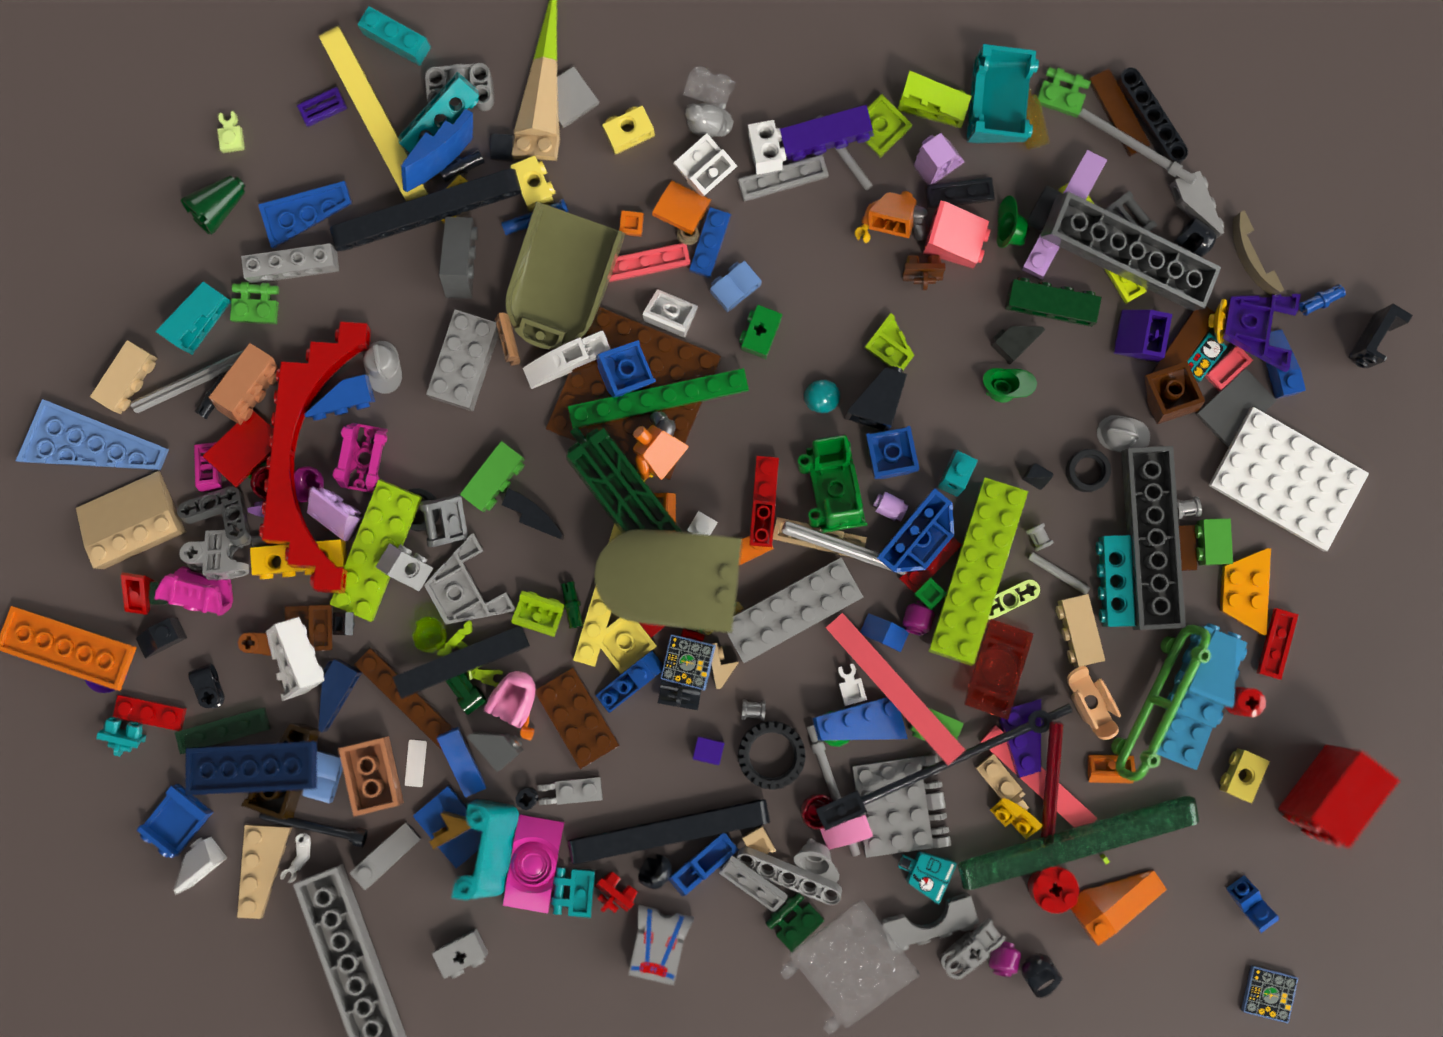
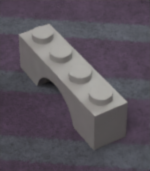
(957, 915)

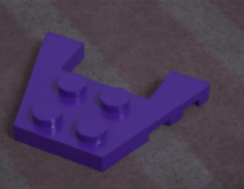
(1250, 323)

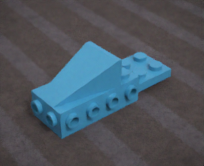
(1205, 698)

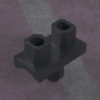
(679, 695)

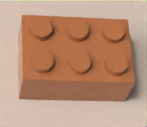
(245, 384)
(371, 776)

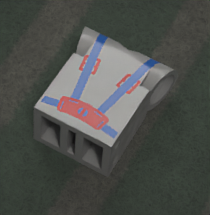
(658, 944)

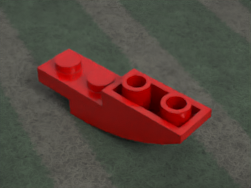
(764, 501)

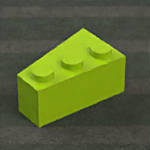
(933, 100)

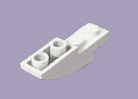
(565, 358)

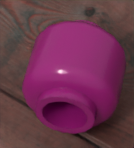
(918, 618)
(1005, 960)

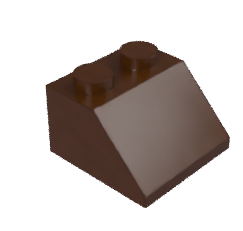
(1173, 393)

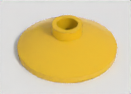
(1217, 320)

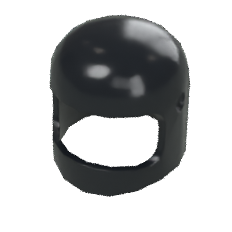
(1197, 232)
(1039, 970)

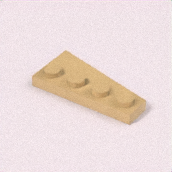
(260, 861)

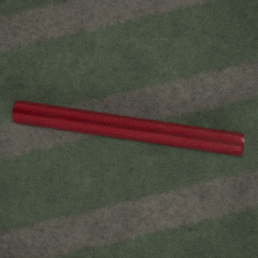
(1052, 778)

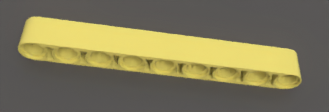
(368, 107)

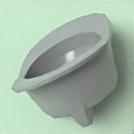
(383, 367)
(1122, 433)
(817, 859)

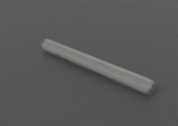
(184, 384)
(833, 543)

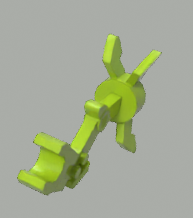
(486, 676)

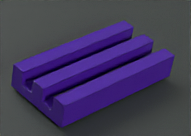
(325, 114)

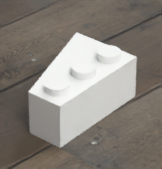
(294, 657)

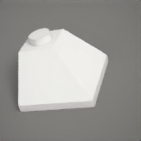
(198, 863)

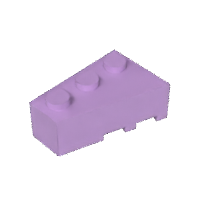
(937, 159)

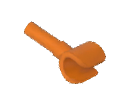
(527, 732)

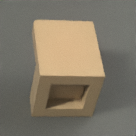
(759, 840)

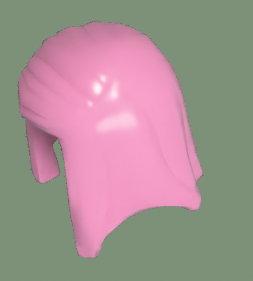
(512, 698)

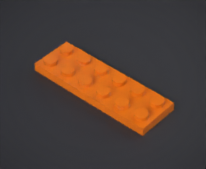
(66, 648)

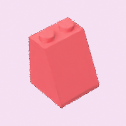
(957, 235)

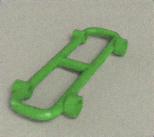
(1172, 647)

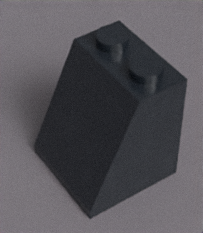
(879, 401)

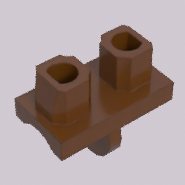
(923, 273)

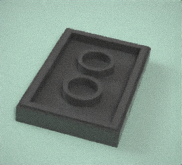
(1230, 406)

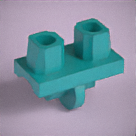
(121, 739)

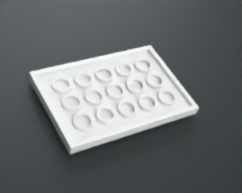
(1288, 479)

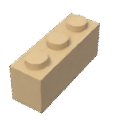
(124, 377)
(1080, 630)

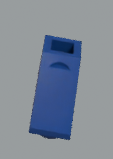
(347, 394)
(630, 681)

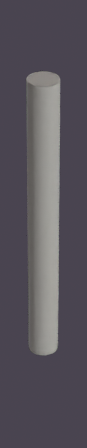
(854, 167)

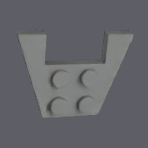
(456, 592)

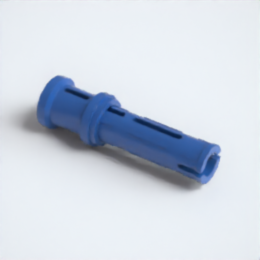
(522, 222)

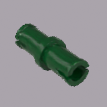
(572, 605)

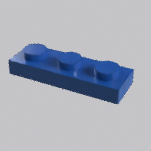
(710, 242)

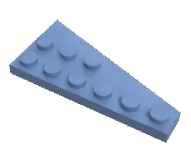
(75, 439)

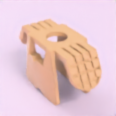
(1099, 717)

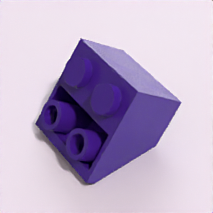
(1143, 334)

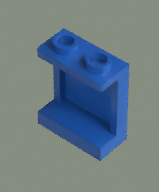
(174, 822)

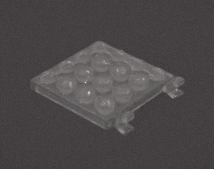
(852, 965)

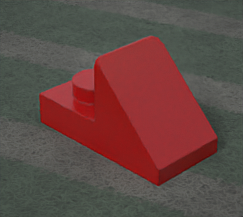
(136, 593)

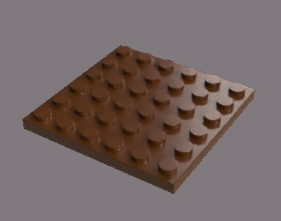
(669, 363)

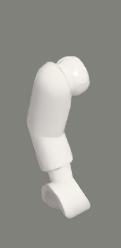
(303, 850)

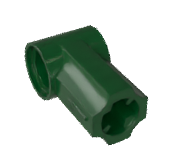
(468, 695)

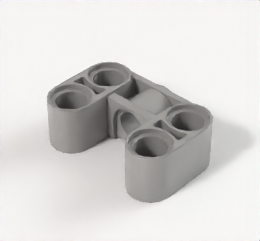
(469, 72)

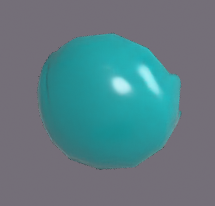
(822, 396)

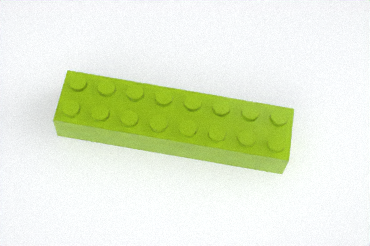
(978, 571)

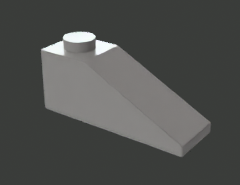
(385, 856)

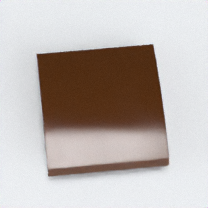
(317, 622)

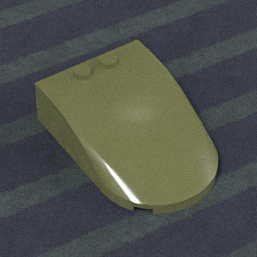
(560, 276)
(670, 578)

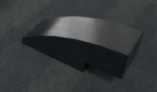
(531, 514)

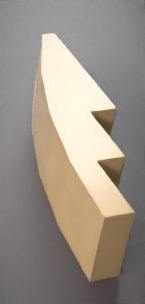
(779, 536)

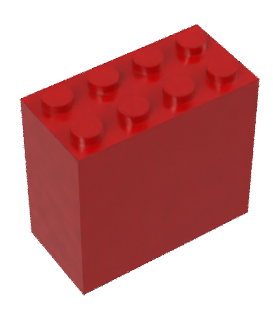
(1338, 795)

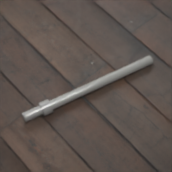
(1174, 169)
(818, 748)

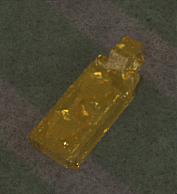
(1036, 118)

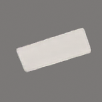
(415, 763)

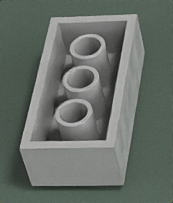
(463, 360)

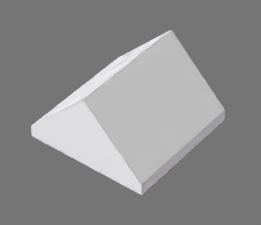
(670, 313)

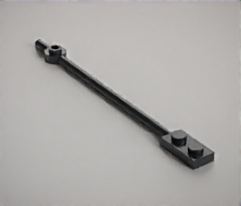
(854, 805)

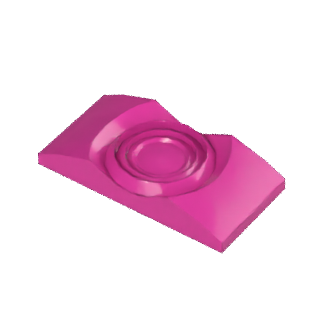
(533, 863)

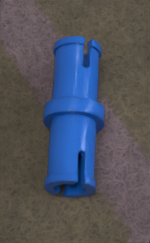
(1322, 299)

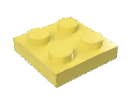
(625, 643)

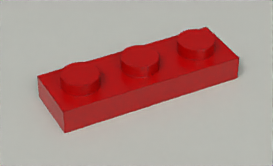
(916, 579)
(1277, 643)
(149, 712)

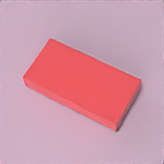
(1228, 368)

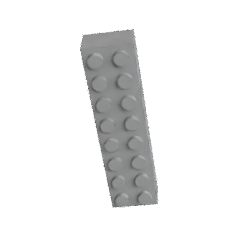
(348, 955)

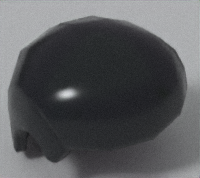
(655, 872)

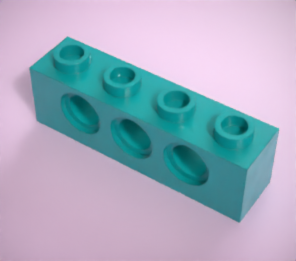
(455, 87)
(1124, 572)

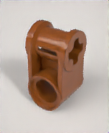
(261, 643)

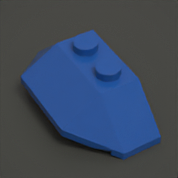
(921, 535)

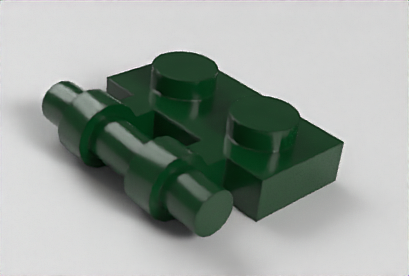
(800, 926)

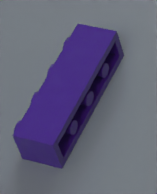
(826, 133)

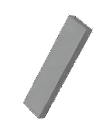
(791, 176)

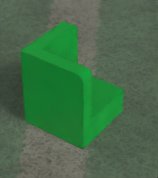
(930, 594)

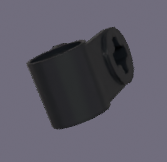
(206, 682)

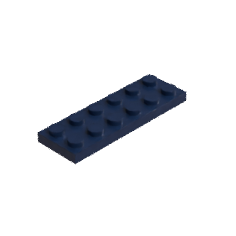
(251, 768)

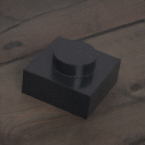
(343, 623)

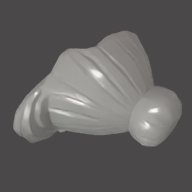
(708, 120)

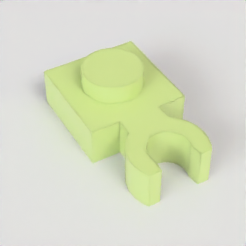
(230, 136)

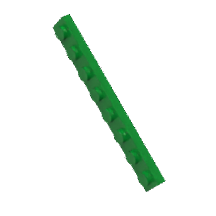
(658, 398)

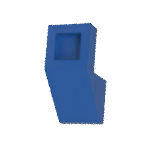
(1252, 904)

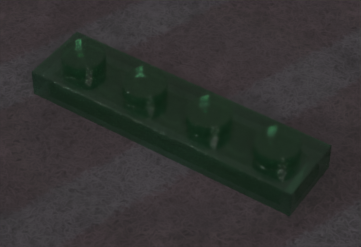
(223, 730)

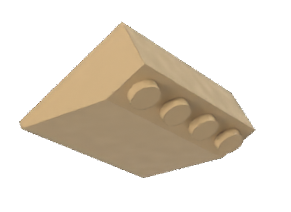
(128, 521)

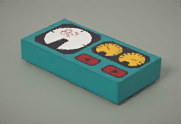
(1205, 356)

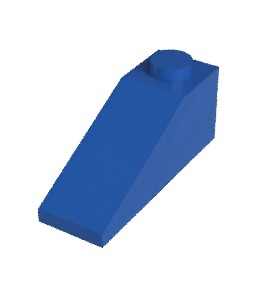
(1282, 382)

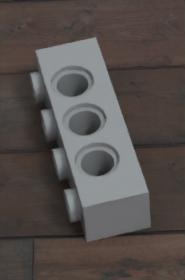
(290, 263)

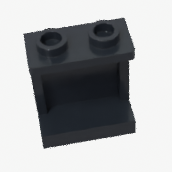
(1387, 319)

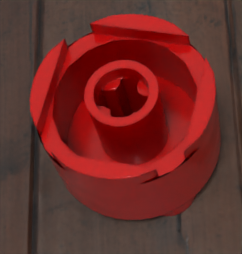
(1062, 898)

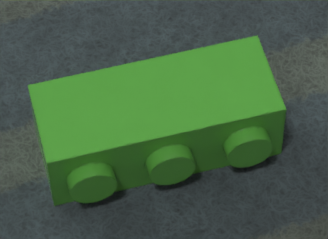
(493, 477)

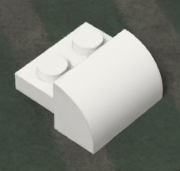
(704, 165)

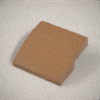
(507, 339)

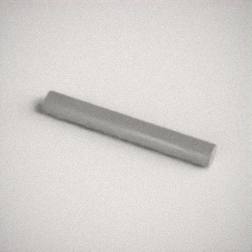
(1062, 575)

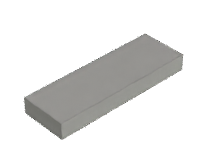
(753, 884)

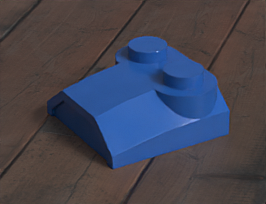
(624, 369)
(892, 453)

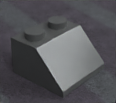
(496, 747)

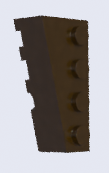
(282, 803)

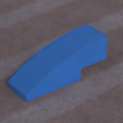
(703, 864)

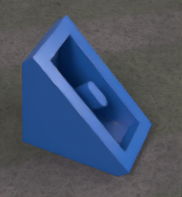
(884, 632)

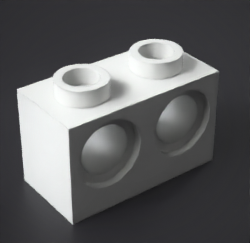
(763, 147)

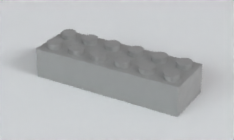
(793, 610)

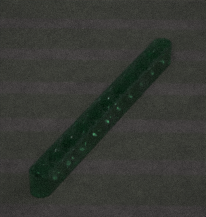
(1078, 842)

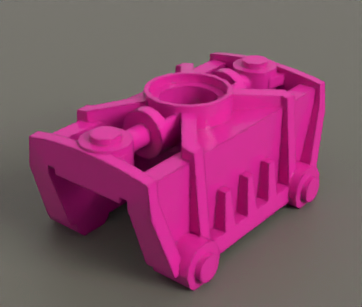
(350, 456)
(196, 592)

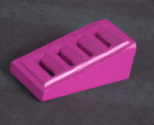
(206, 481)

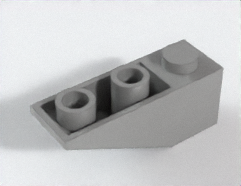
(1196, 201)

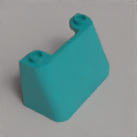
(1000, 95)
(495, 852)

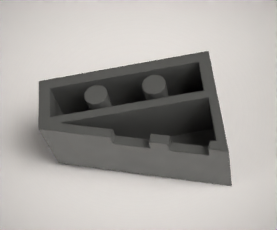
(458, 257)

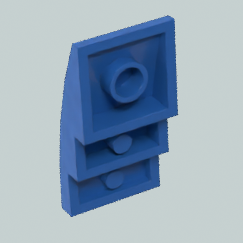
(437, 152)

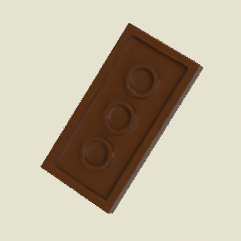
(577, 718)

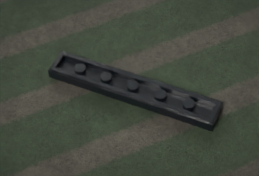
(460, 662)

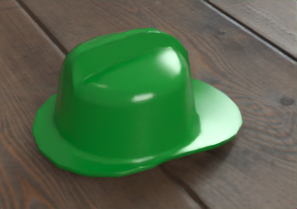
(1011, 225)
(1006, 384)

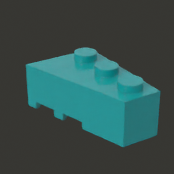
(194, 318)

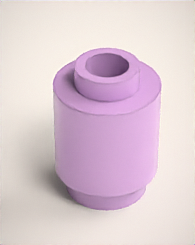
(890, 506)

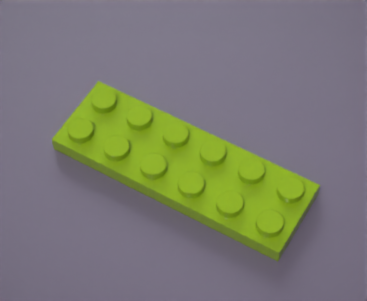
(383, 524)

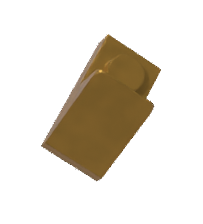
(456, 824)

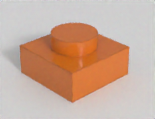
(631, 223)

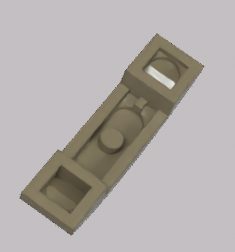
(1268, 282)

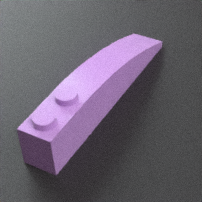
(1080, 185)

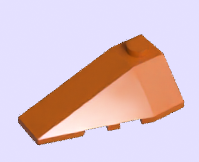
(1111, 906)

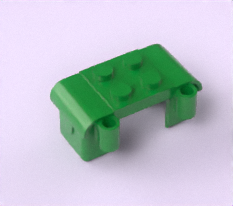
(833, 484)

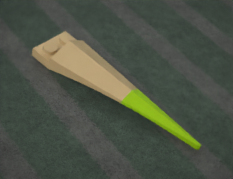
(538, 117)

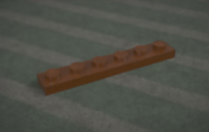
(413, 706)

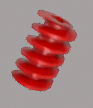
(1247, 702)

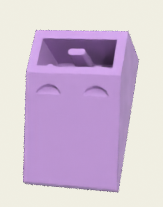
(333, 514)

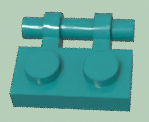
(581, 892)

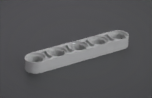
(796, 884)

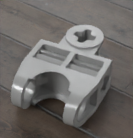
(214, 556)
(981, 945)

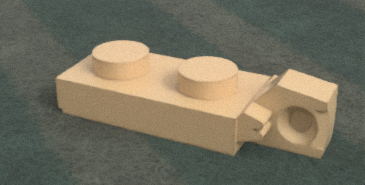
(1001, 780)

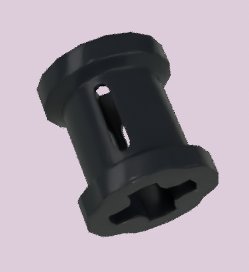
(523, 804)

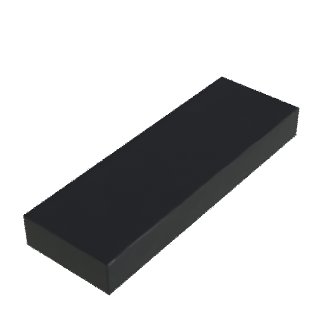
(960, 192)

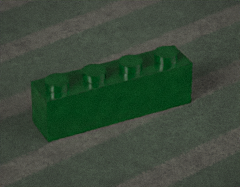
(1053, 302)

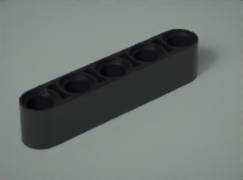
(1151, 106)

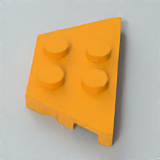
(1247, 590)

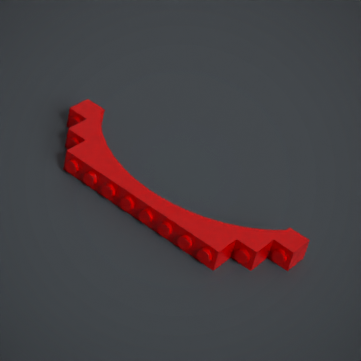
(296, 391)

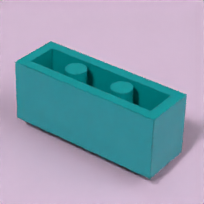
(394, 36)

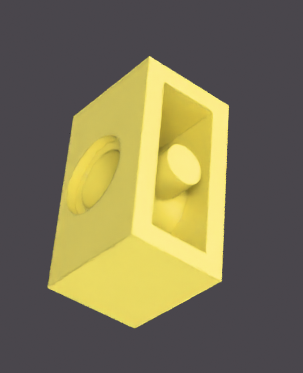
(623, 140)
(527, 171)
(1255, 770)

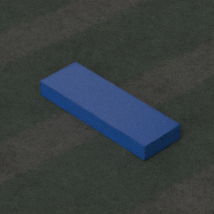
(461, 762)

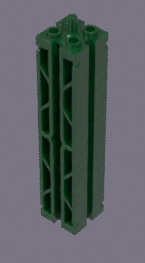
(617, 484)

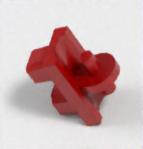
(622, 899)

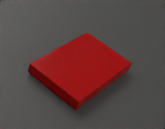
(241, 449)

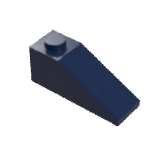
(336, 687)

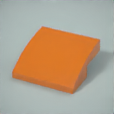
(681, 207)

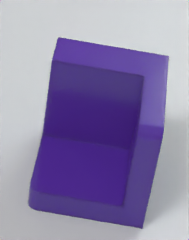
(708, 750)

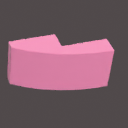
(847, 833)

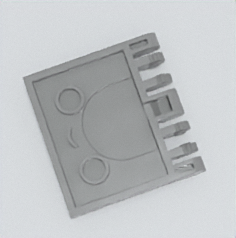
(901, 818)

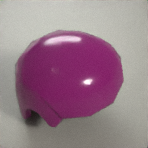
(305, 479)

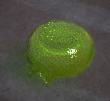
(429, 634)

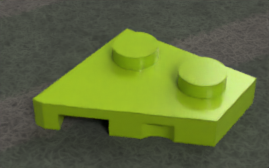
(890, 344)

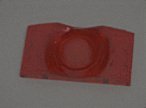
(998, 669)

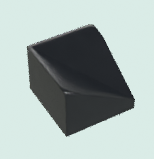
(1037, 476)

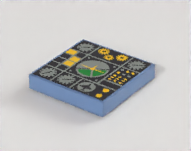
(688, 662)
(1269, 994)

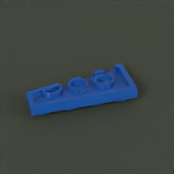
(296, 213)
(865, 721)

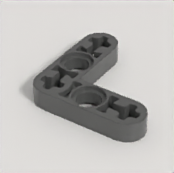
(226, 508)

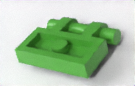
(1061, 98)
(251, 310)

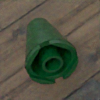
(214, 202)

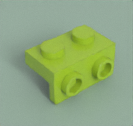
(538, 613)

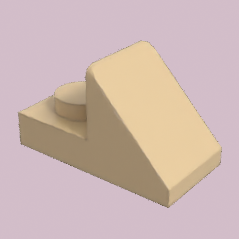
(723, 671)

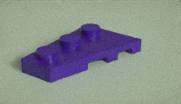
(1026, 748)

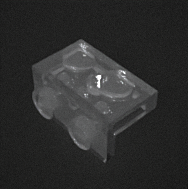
(709, 87)

